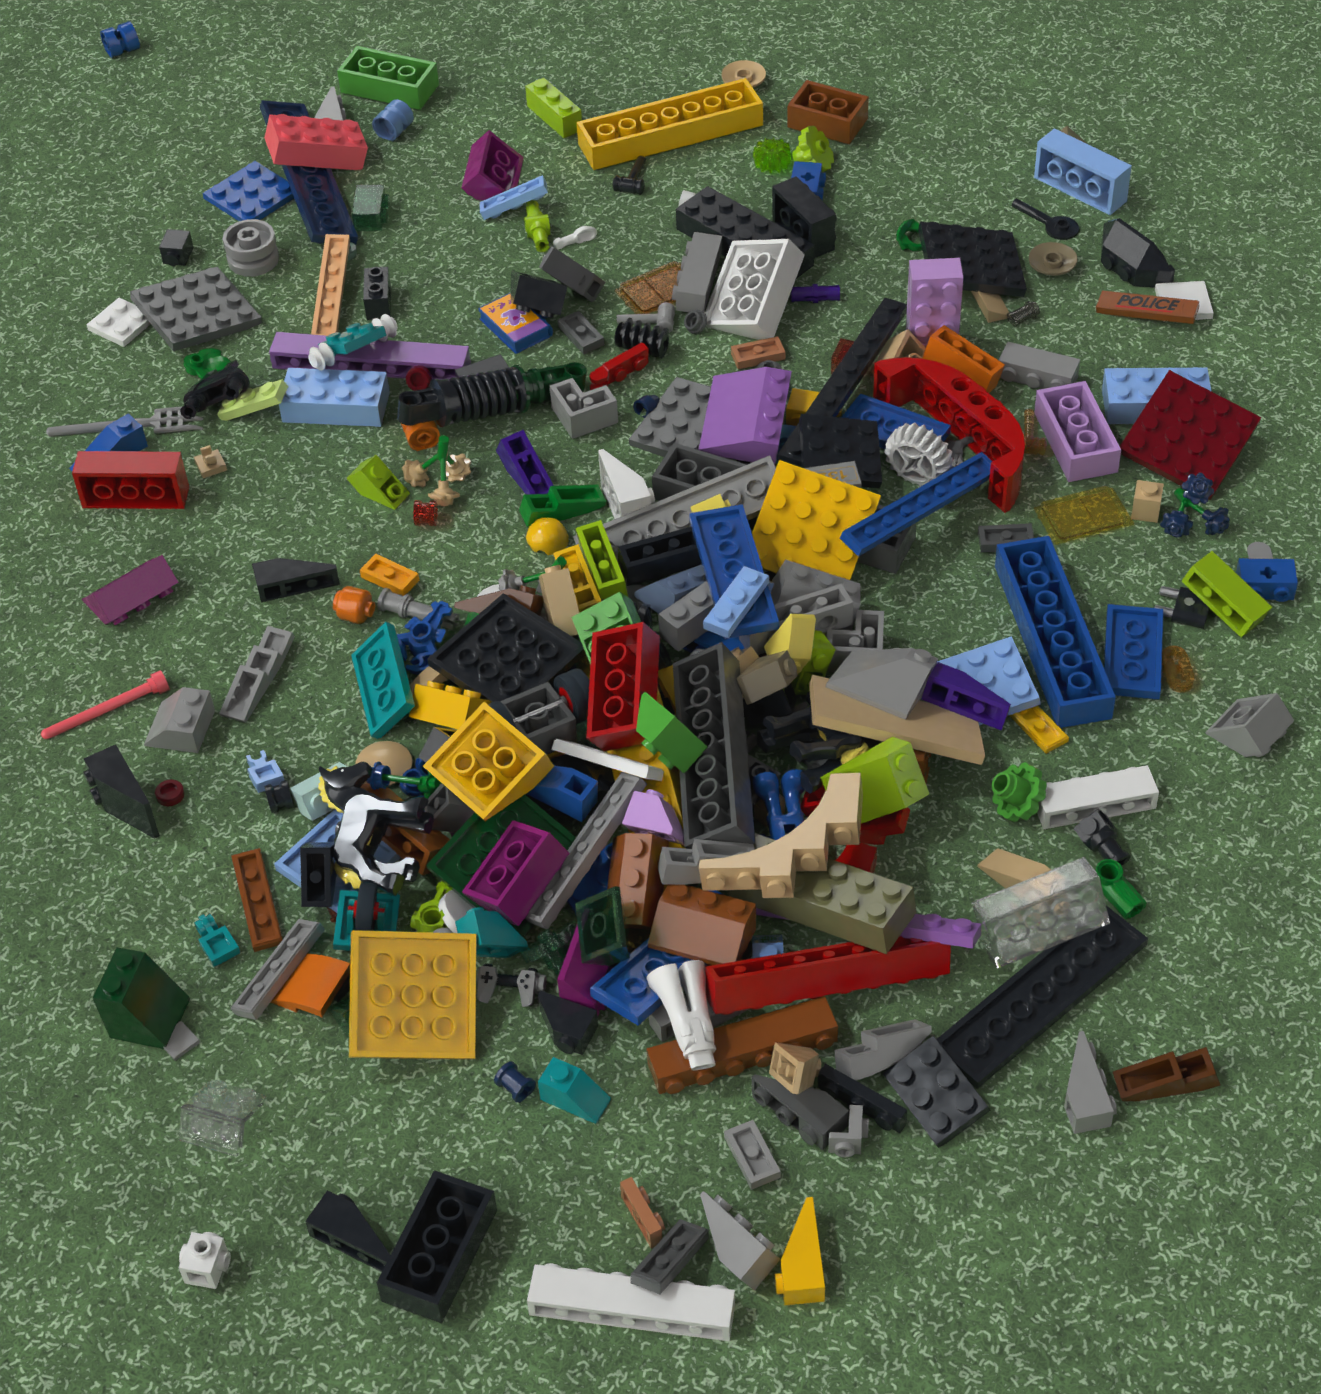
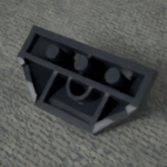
(1133, 256)

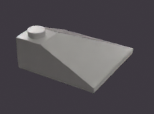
(885, 678)

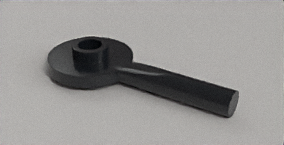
(1056, 227)

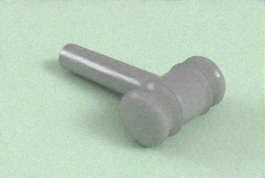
(664, 318)

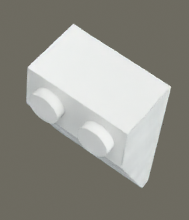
(622, 486)

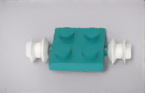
(351, 340)

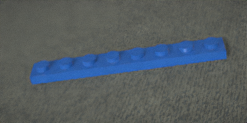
(917, 504)

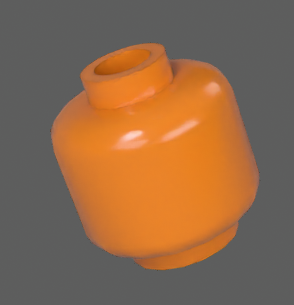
(353, 604)

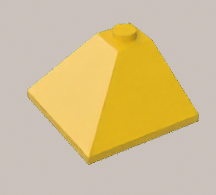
(488, 763)

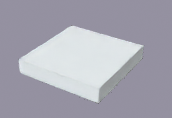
(1188, 290)

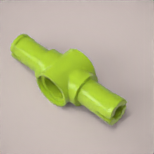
(537, 226)

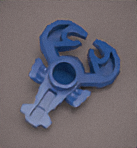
(423, 636)

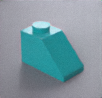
(493, 933)
(572, 1091)

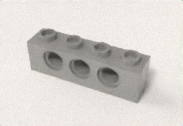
(830, 606)

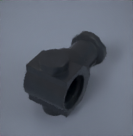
(1100, 836)

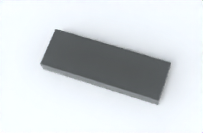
(669, 1256)

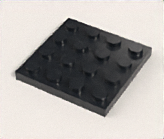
(986, 256)
(506, 652)

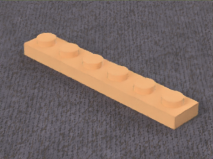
(331, 285)

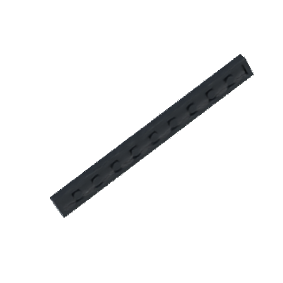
(849, 371)

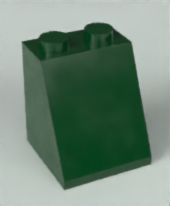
(139, 1000)

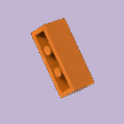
(955, 351)

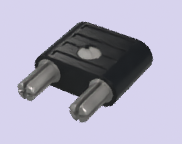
(1187, 609)

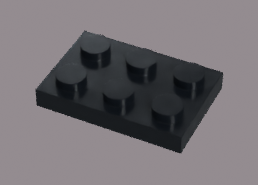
(936, 1092)

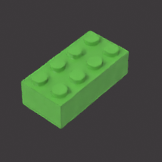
(388, 77)

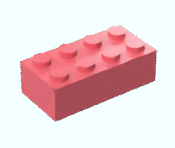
(315, 142)

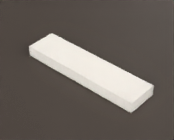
(608, 759)

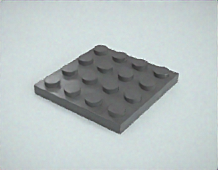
(195, 308)
(676, 419)

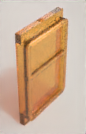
(649, 290)

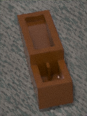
(1167, 1076)

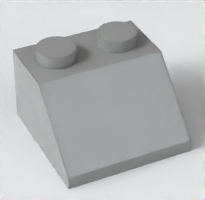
(182, 721)
(1252, 724)

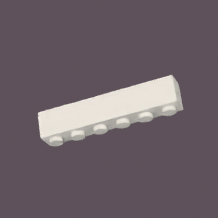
(614, 1301)

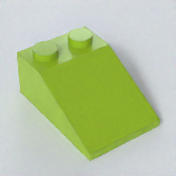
(888, 778)

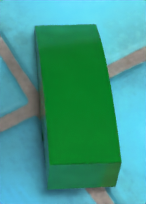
(561, 503)

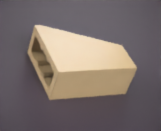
(559, 598)

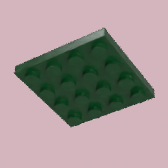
(476, 838)

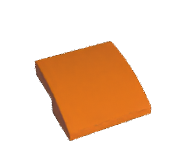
(313, 984)

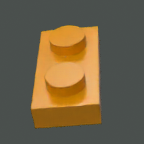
(389, 575)

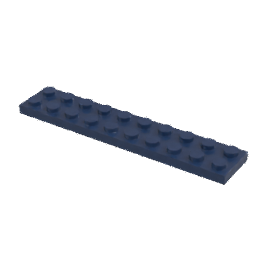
(313, 187)

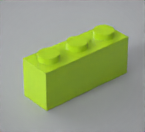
(553, 107)
(601, 560)
(1226, 594)

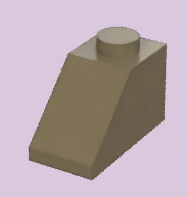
(767, 676)

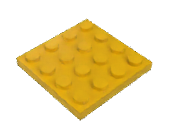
(806, 518)
(412, 995)

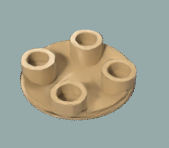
(389, 754)

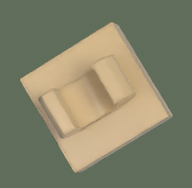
(209, 462)

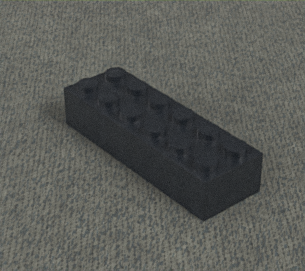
(719, 215)

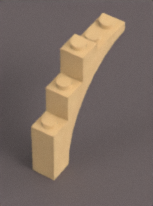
(803, 849)

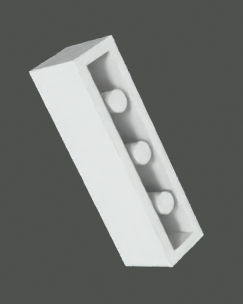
(1111, 792)

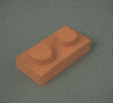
(755, 352)
(637, 1203)

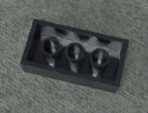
(437, 1246)

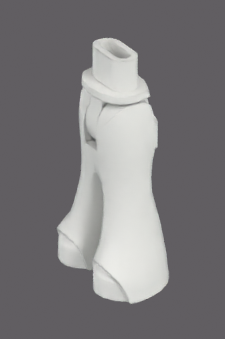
(691, 1027)

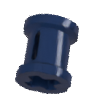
(514, 1081)

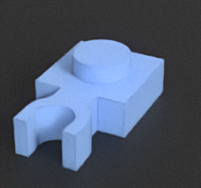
(264, 772)

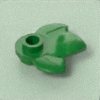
(205, 361)

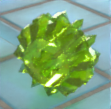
(772, 155)

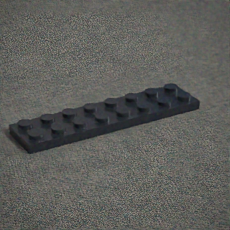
(1038, 998)

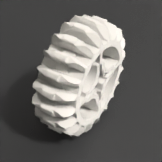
(917, 454)

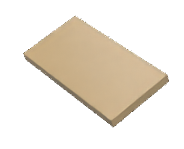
(926, 727)

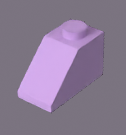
(653, 815)

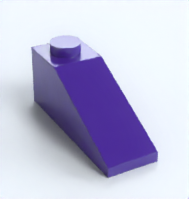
(523, 464)
(965, 696)

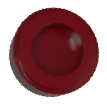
(418, 378)
(169, 792)

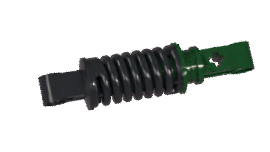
(484, 394)

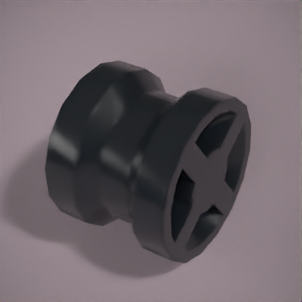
(279, 796)

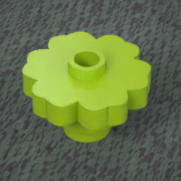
(813, 148)

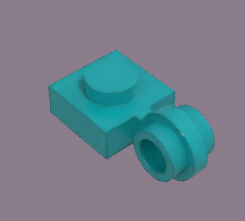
(215, 941)

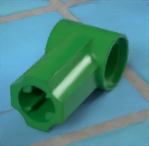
(1118, 889)

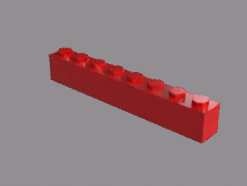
(820, 973)

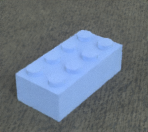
(1082, 171)
(1130, 389)
(335, 397)

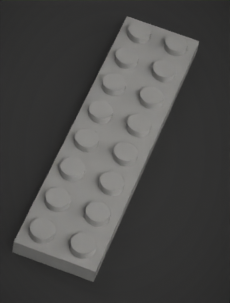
(741, 486)

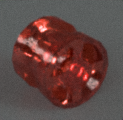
(425, 512)

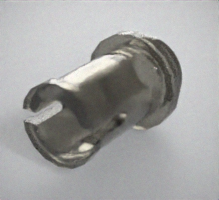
(1024, 313)

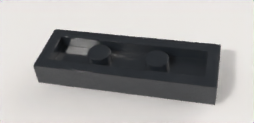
(885, 1112)

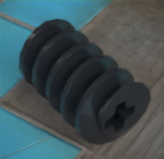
(630, 336)

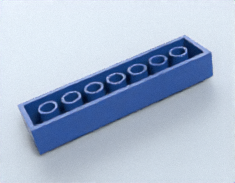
(1054, 632)

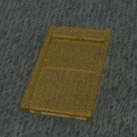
(1083, 514)

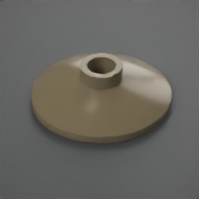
(1053, 258)

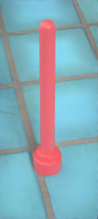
(155, 684)

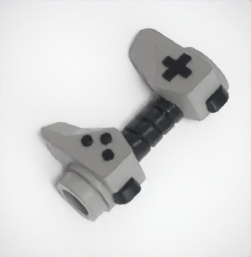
(528, 982)

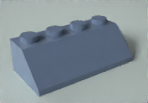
(671, 589)

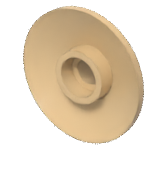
(743, 69)

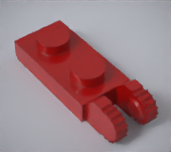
(620, 366)

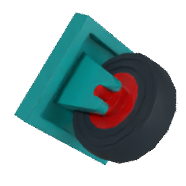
(364, 912)

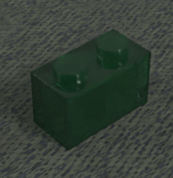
(369, 207)

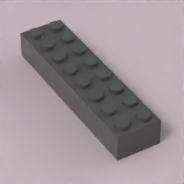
(718, 782)

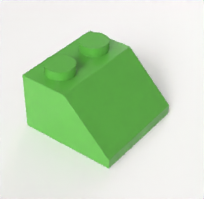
(667, 735)

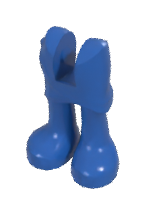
(767, 788)

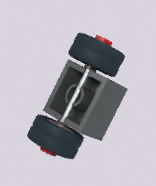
(547, 712)

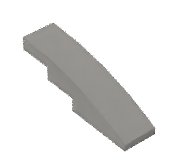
(257, 674)

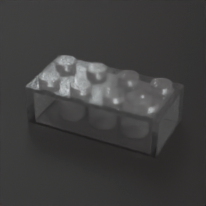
(1041, 912)

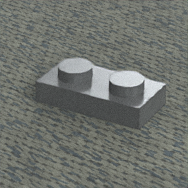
(581, 332)
(992, 535)

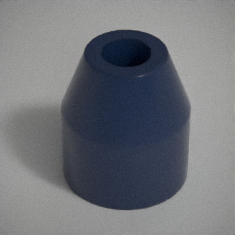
(647, 402)

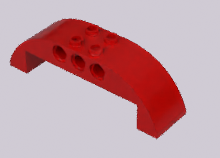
(968, 409)

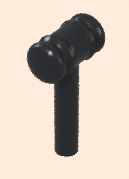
(631, 183)

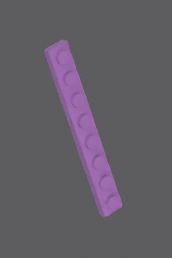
(932, 928)

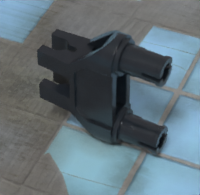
(214, 388)

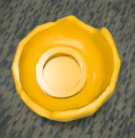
(547, 536)

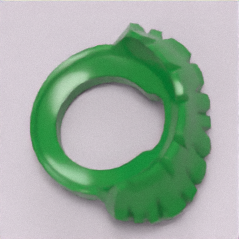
(903, 240)

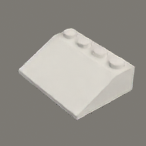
(754, 287)

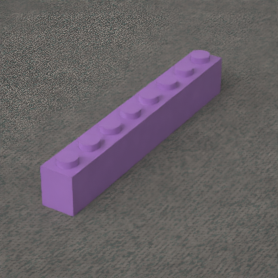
(392, 357)

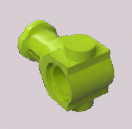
(428, 916)

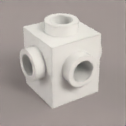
(204, 1259)

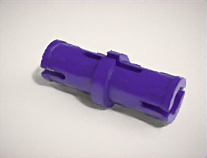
(815, 293)

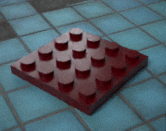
(1189, 432)

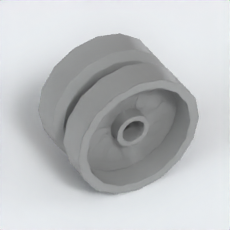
(250, 247)

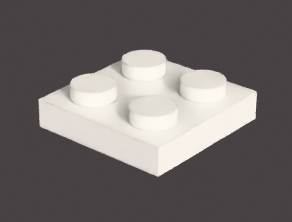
(119, 322)

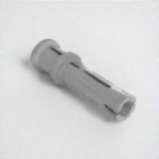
(406, 606)

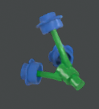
(382, 776)

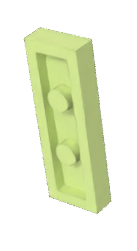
(253, 400)

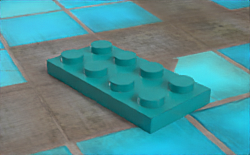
(382, 680)

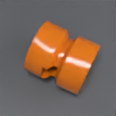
(422, 435)

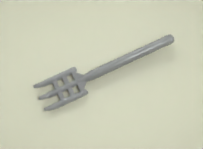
(154, 421)

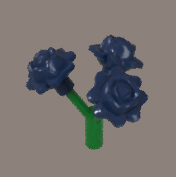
(1198, 490)

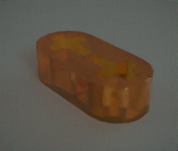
(1183, 667)

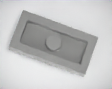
(752, 1154)

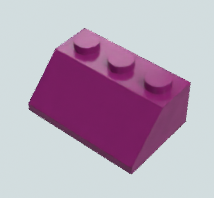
(491, 167)
(132, 591)
(516, 871)
(578, 977)

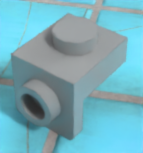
(849, 1143)

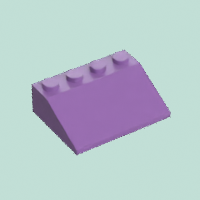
(746, 414)

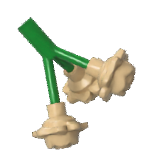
(451, 467)

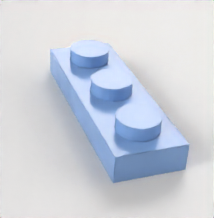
(513, 198)
(736, 602)

